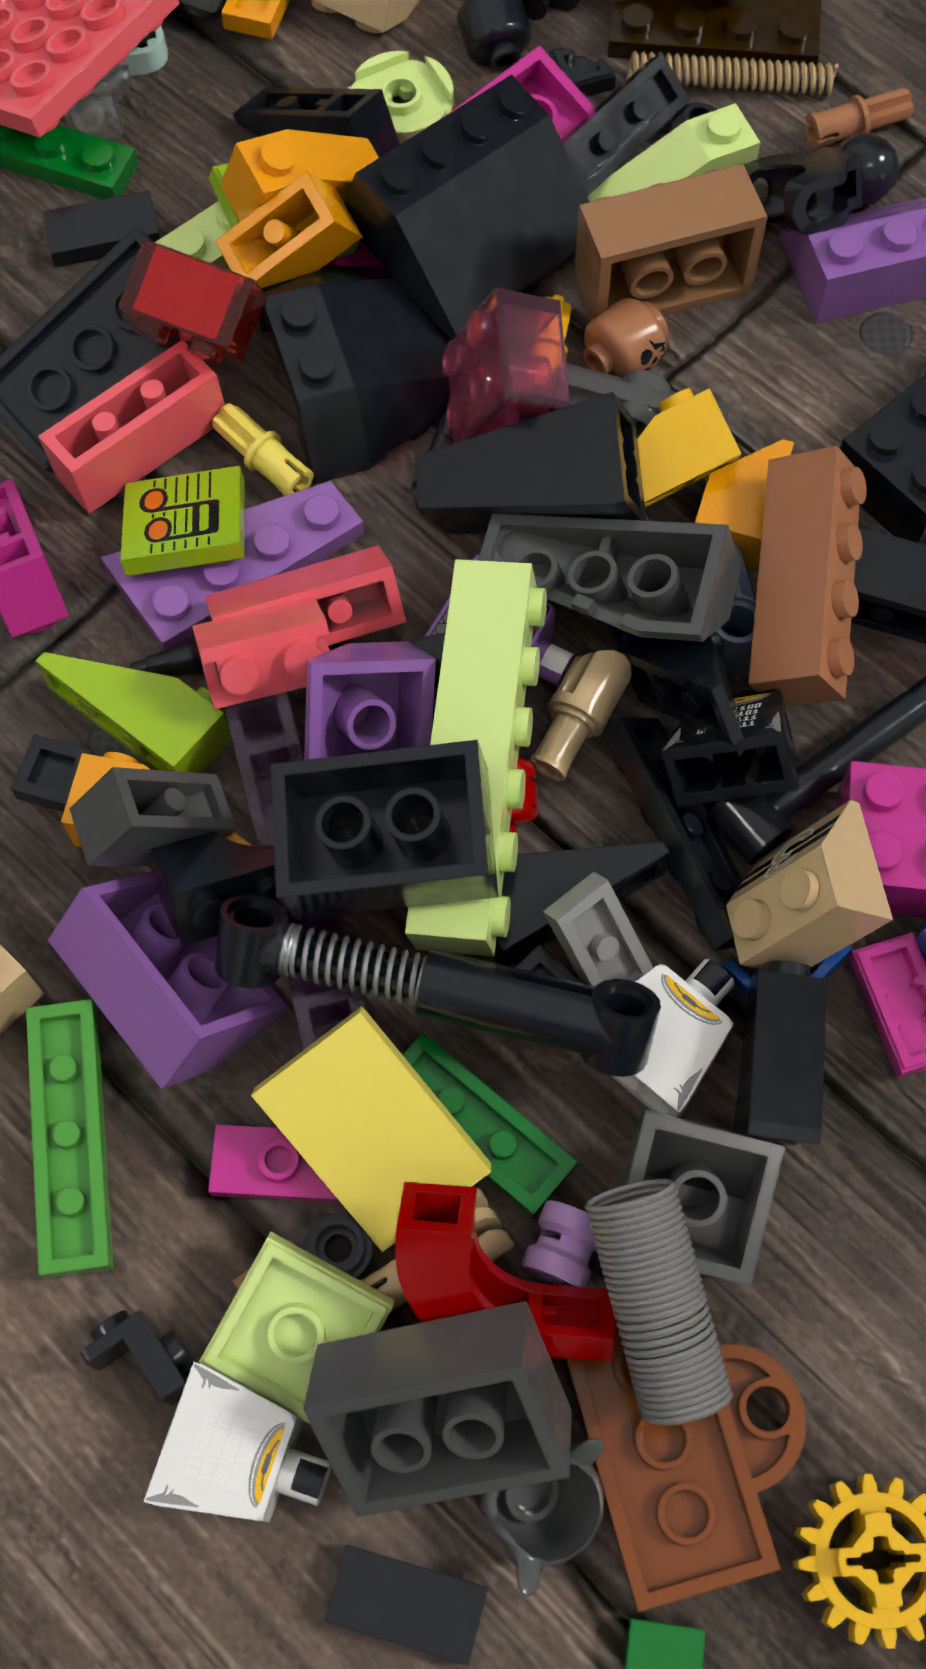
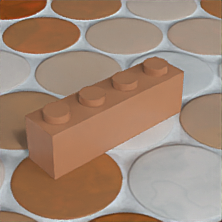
(807, 577)

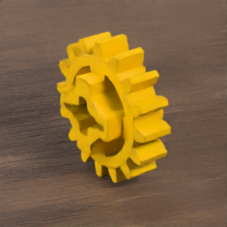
(870, 1527)

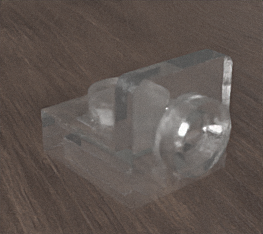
(99, 111)

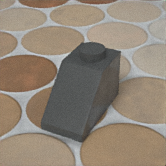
(147, 809)

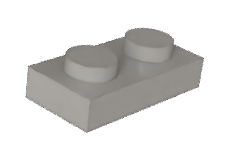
(597, 933)

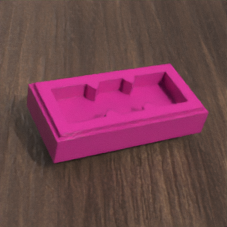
(895, 992)
(262, 1166)

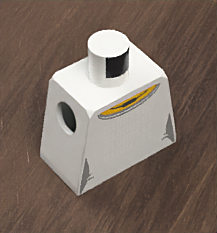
(685, 1037)
(232, 1453)

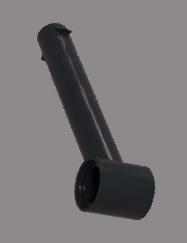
(760, 822)

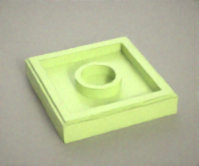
(281, 1317)

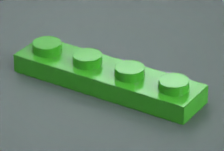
(68, 1140)

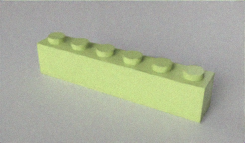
(483, 699)

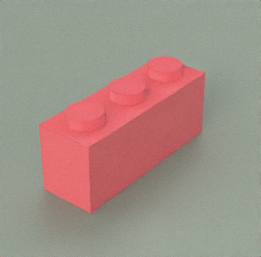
(133, 426)
(352, 590)

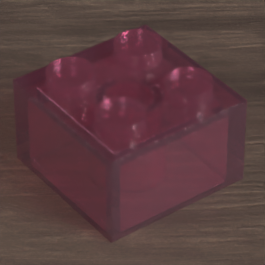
(506, 364)

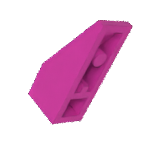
(27, 586)

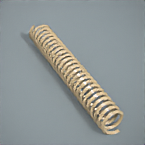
(733, 68)

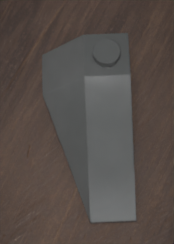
(626, 573)

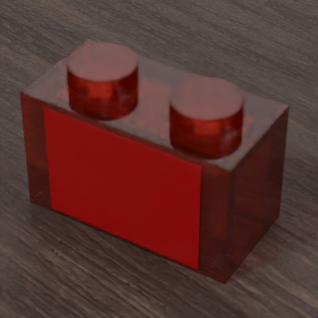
(192, 303)

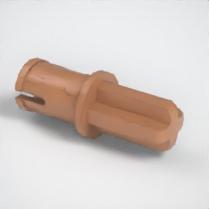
(857, 117)

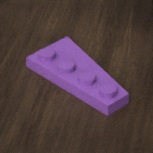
(278, 539)

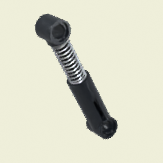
(604, 1023)

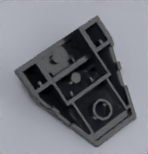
(356, 364)

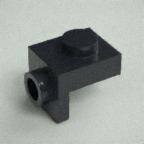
(160, 1356)

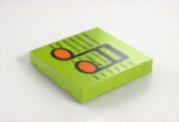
(183, 521)

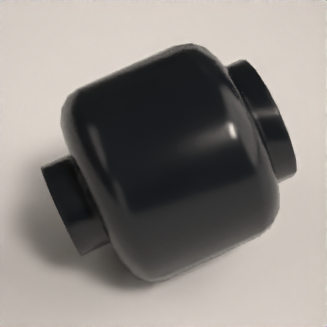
(494, 31)

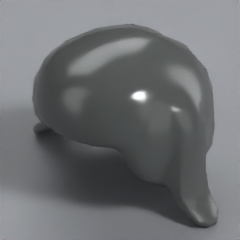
(549, 1519)

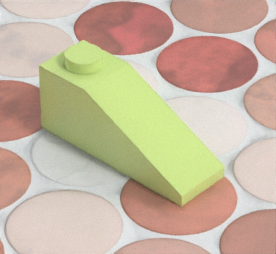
(694, 147)

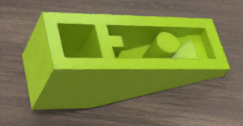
(143, 711)

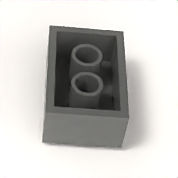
(440, 1410)

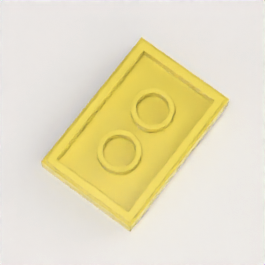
(368, 1123)

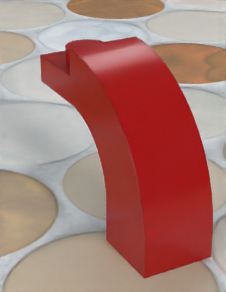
(451, 1275)

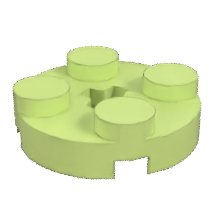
(425, 84)

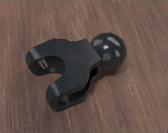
(825, 184)

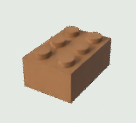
(671, 243)

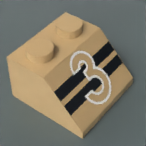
(810, 894)

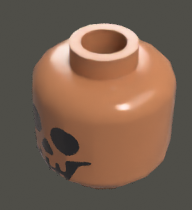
(625, 338)

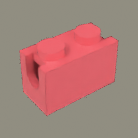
(260, 651)

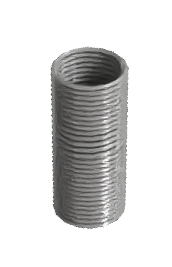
(650, 1278)

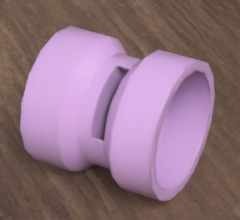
(562, 1247)

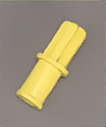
(262, 450)

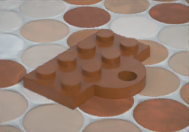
(689, 1490)

